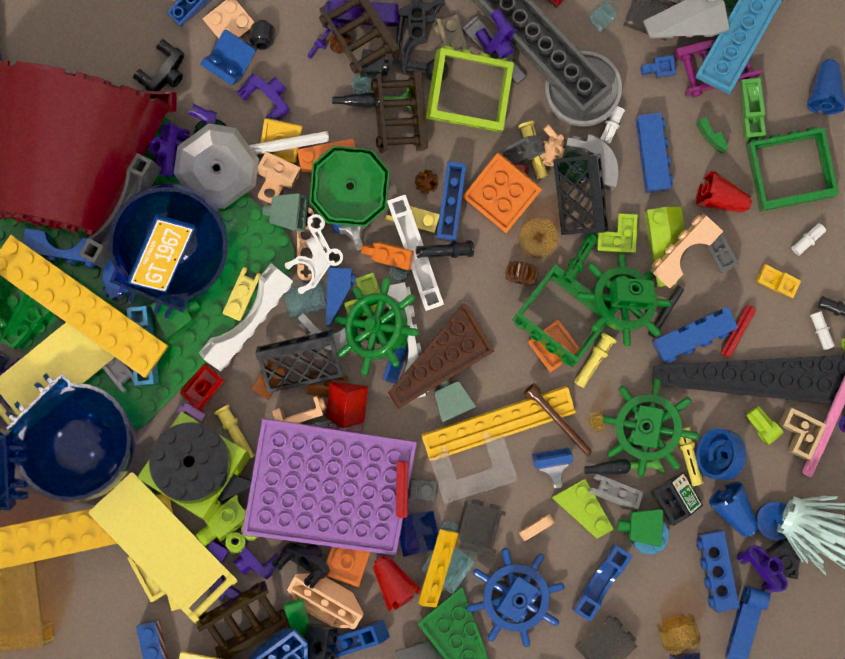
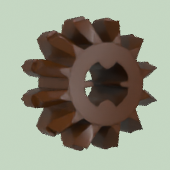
(521, 273)

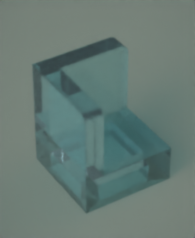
(603, 16)

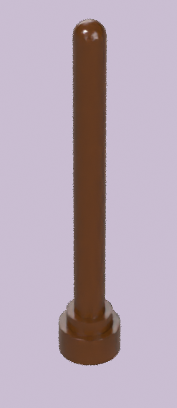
(533, 392)

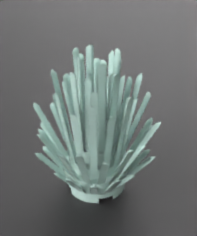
(813, 527)

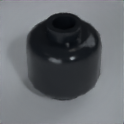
(262, 35)

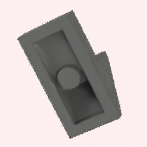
(422, 490)

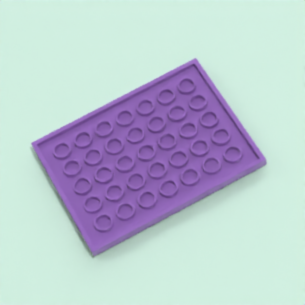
(326, 486)

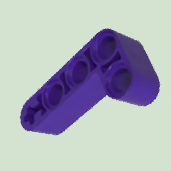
(387, 12)

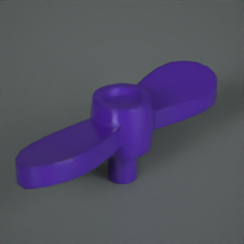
(319, 43)

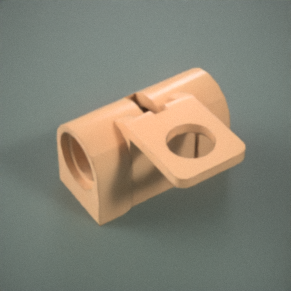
(277, 174)

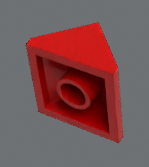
(202, 387)
(346, 403)

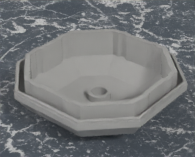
(217, 146)

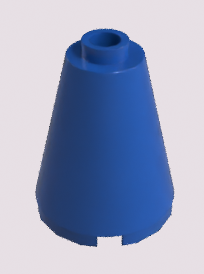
(827, 90)
(735, 508)

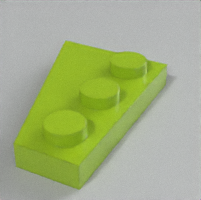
(584, 508)

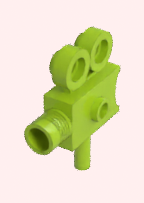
(224, 523)

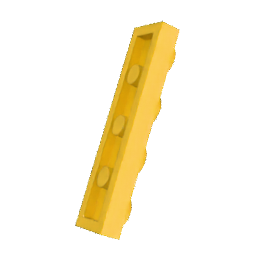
(438, 568)

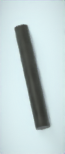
(665, 312)

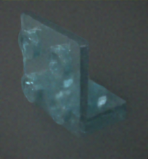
(458, 569)

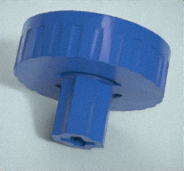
(729, 458)

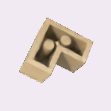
(807, 432)

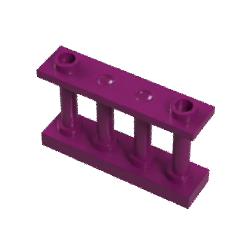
(702, 49)

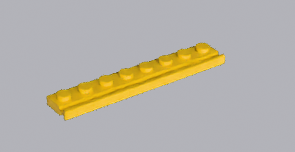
(503, 421)

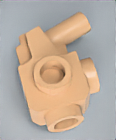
(553, 147)

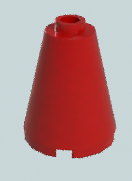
(721, 194)
(394, 583)

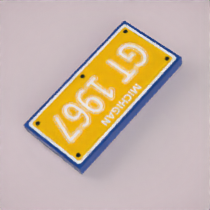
(161, 253)

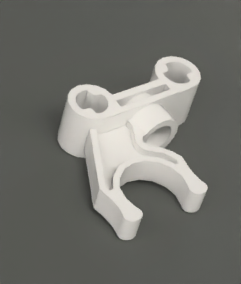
(320, 251)

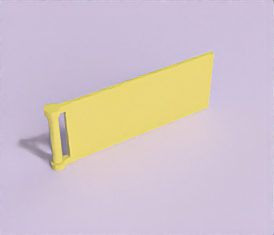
(62, 352)
(161, 545)

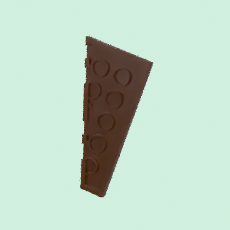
(450, 352)

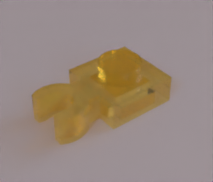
(596, 422)

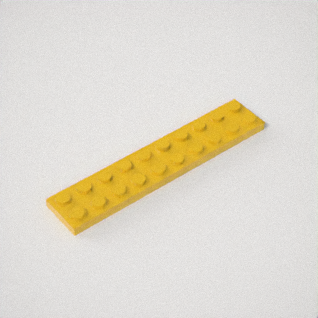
(80, 307)
(54, 537)

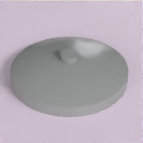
(603, 110)

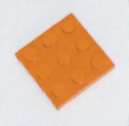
(502, 192)

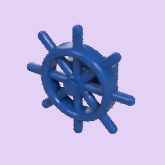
(516, 597)

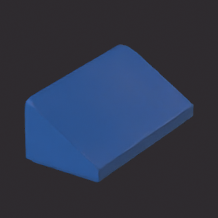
(392, 373)

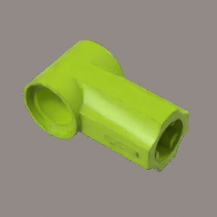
(767, 429)

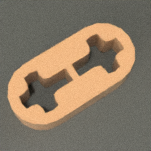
(536, 527)

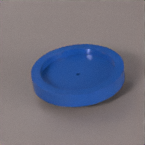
(765, 519)

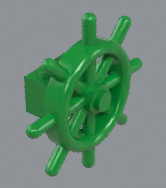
(627, 292)
(378, 328)
(648, 427)

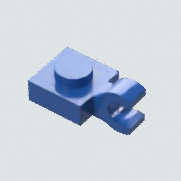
(662, 67)

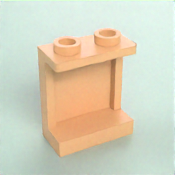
(278, 413)

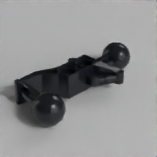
(412, 41)

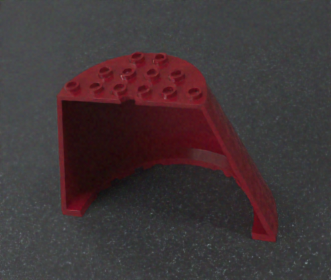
(68, 144)

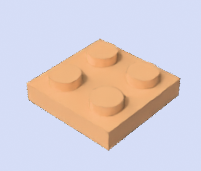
(229, 16)

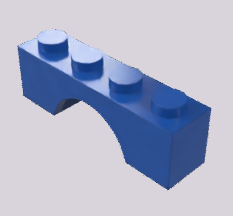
(41, 243)
(600, 582)

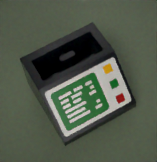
(677, 499)

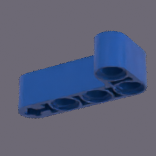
(746, 622)

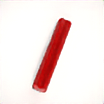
(736, 334)
(402, 489)

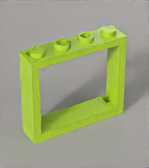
(432, 112)

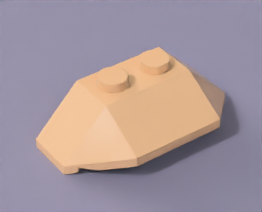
(327, 602)

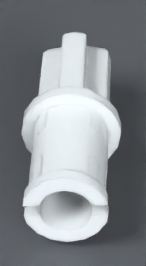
(611, 125)
(808, 239)
(822, 330)

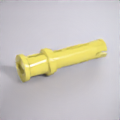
(528, 130)
(599, 352)
(230, 424)
(696, 479)

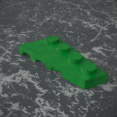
(23, 322)

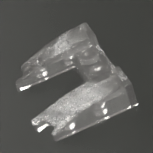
(455, 489)

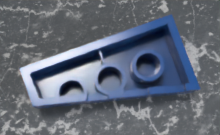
(695, 334)

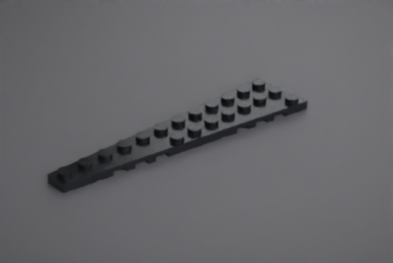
(795, 379)

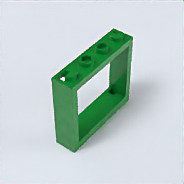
(793, 136)
(539, 335)

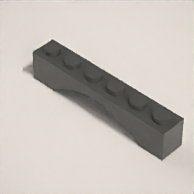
(139, 176)

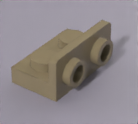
(450, 33)

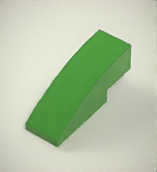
(752, 109)

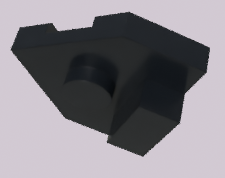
(789, 558)

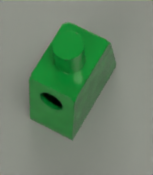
(177, 319)
(643, 526)

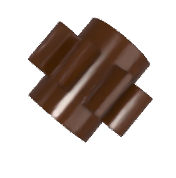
(335, 47)
(426, 181)

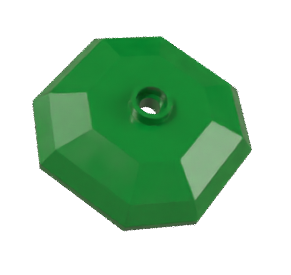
(330, 191)

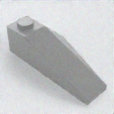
(689, 19)

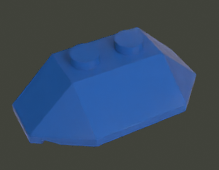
(284, 645)

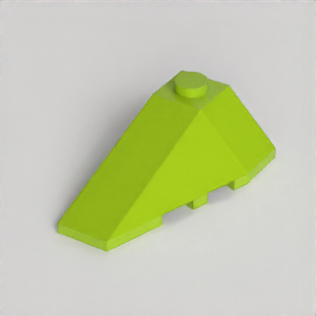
(663, 229)

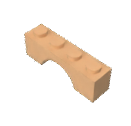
(668, 267)

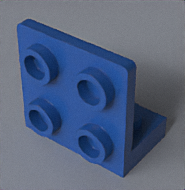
(229, 58)

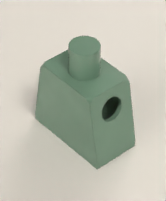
(288, 211)
(452, 400)

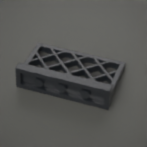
(597, 194)
(293, 346)

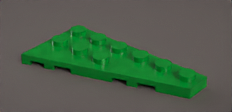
(454, 629)

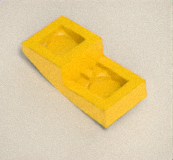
(778, 281)

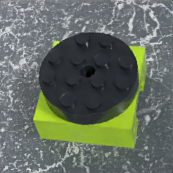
(195, 486)

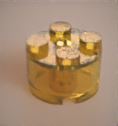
(543, 228)
(679, 633)

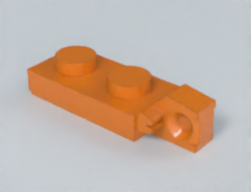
(389, 254)

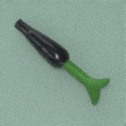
(366, 99)
(621, 466)

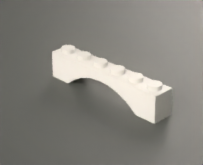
(411, 239)
(400, 292)
(222, 348)

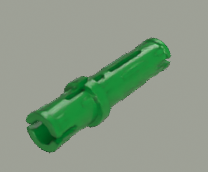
(579, 259)

